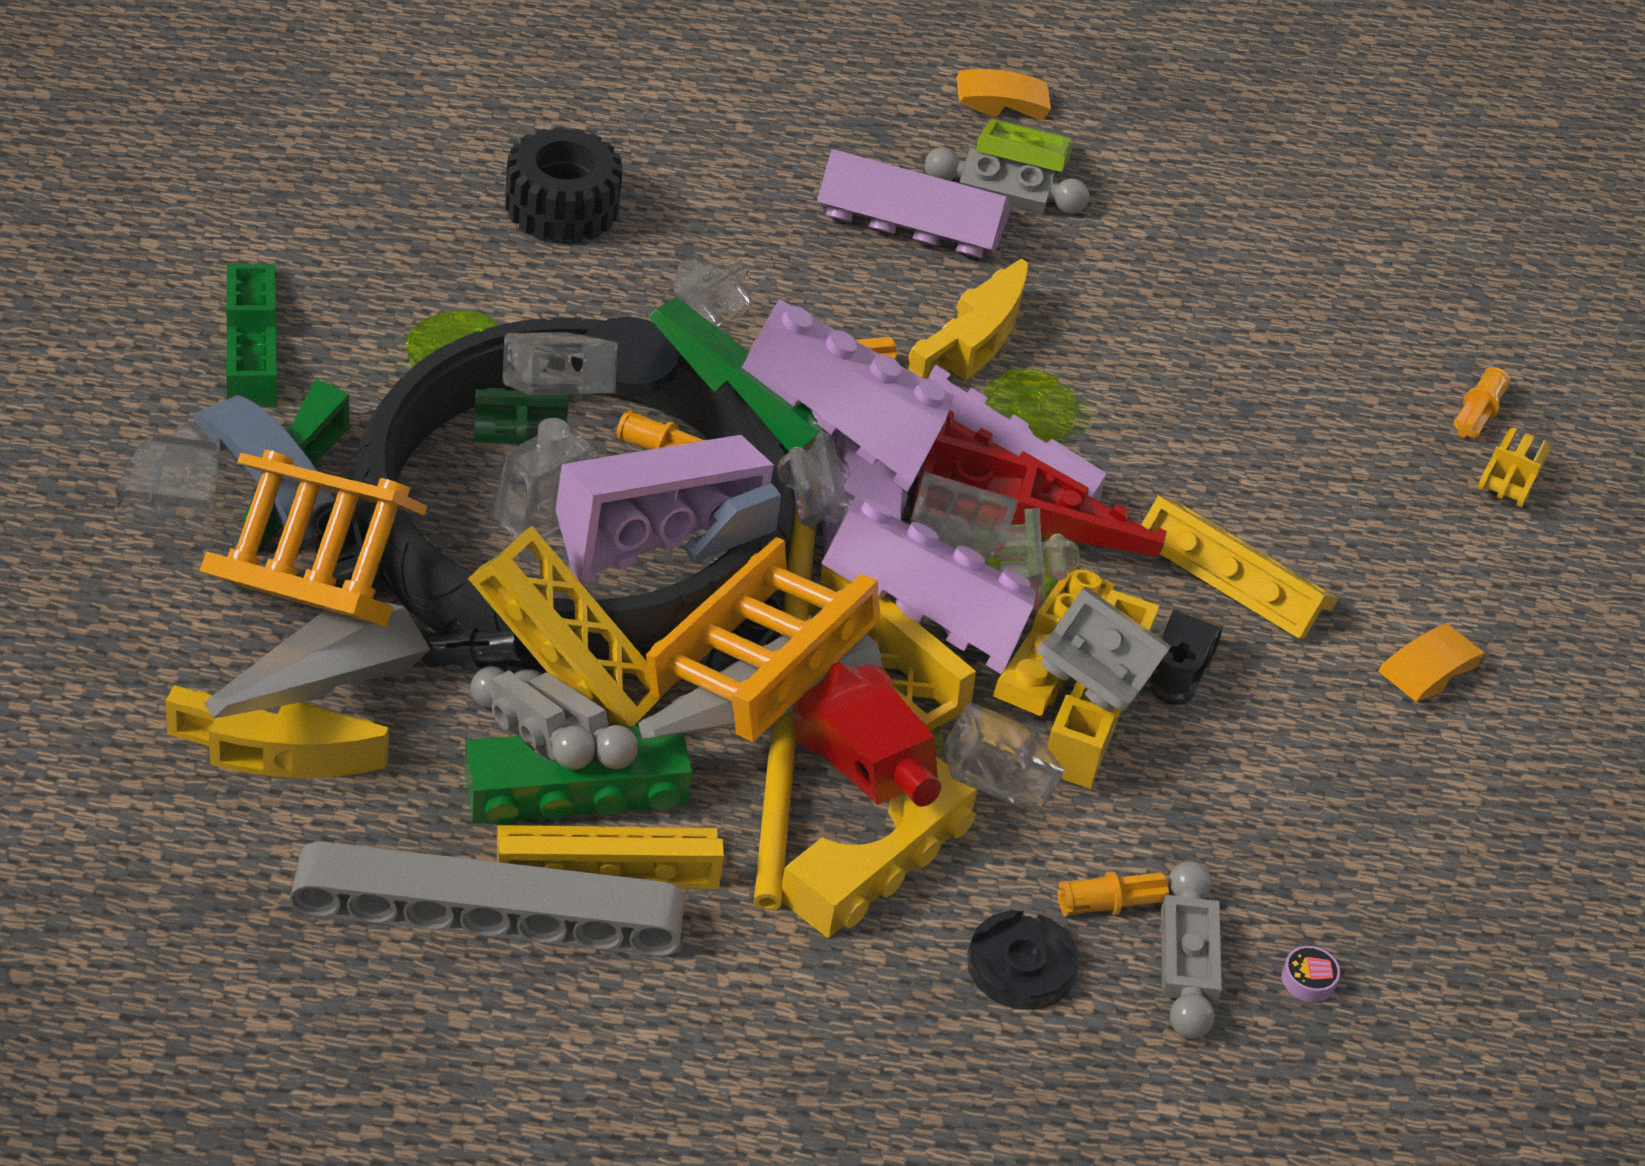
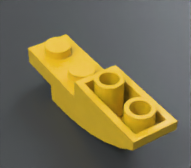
(980, 330)
(1025, 679)
(292, 743)

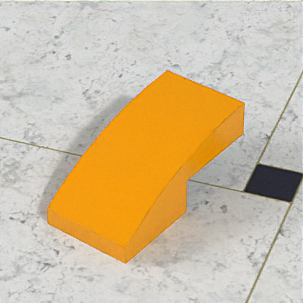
(994, 89)
(1430, 661)

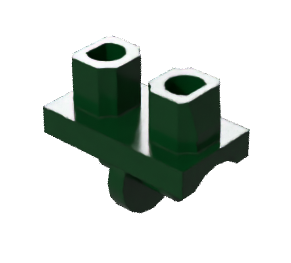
(514, 415)

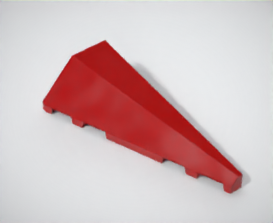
(1062, 501)

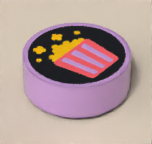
(1310, 974)

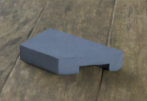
(738, 522)

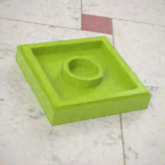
(1025, 145)

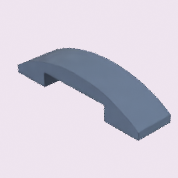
(251, 430)

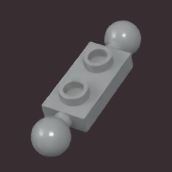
(1022, 183)
(532, 717)
(614, 744)
(1191, 950)

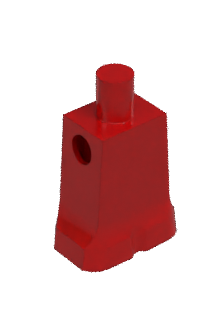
(869, 734)

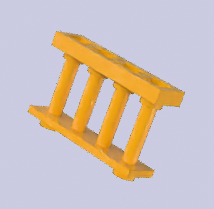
(317, 585)
(783, 673)

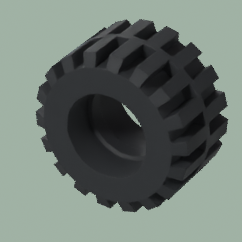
(563, 185)

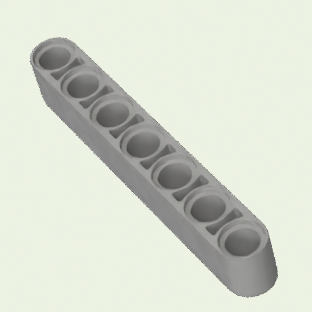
(488, 898)

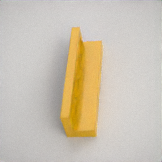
(1238, 568)
(551, 637)
(919, 655)
(619, 851)

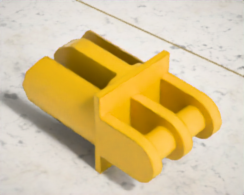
(1512, 472)

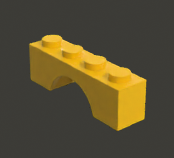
(1081, 726)
(838, 881)

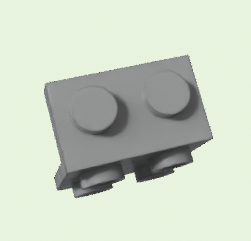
(1102, 651)

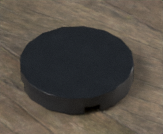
(643, 355)
(1017, 975)

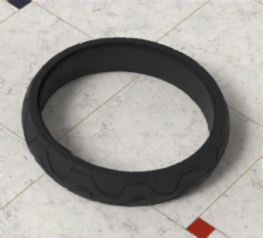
(445, 387)

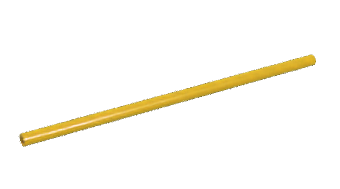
(782, 746)

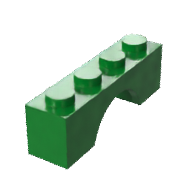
(515, 783)

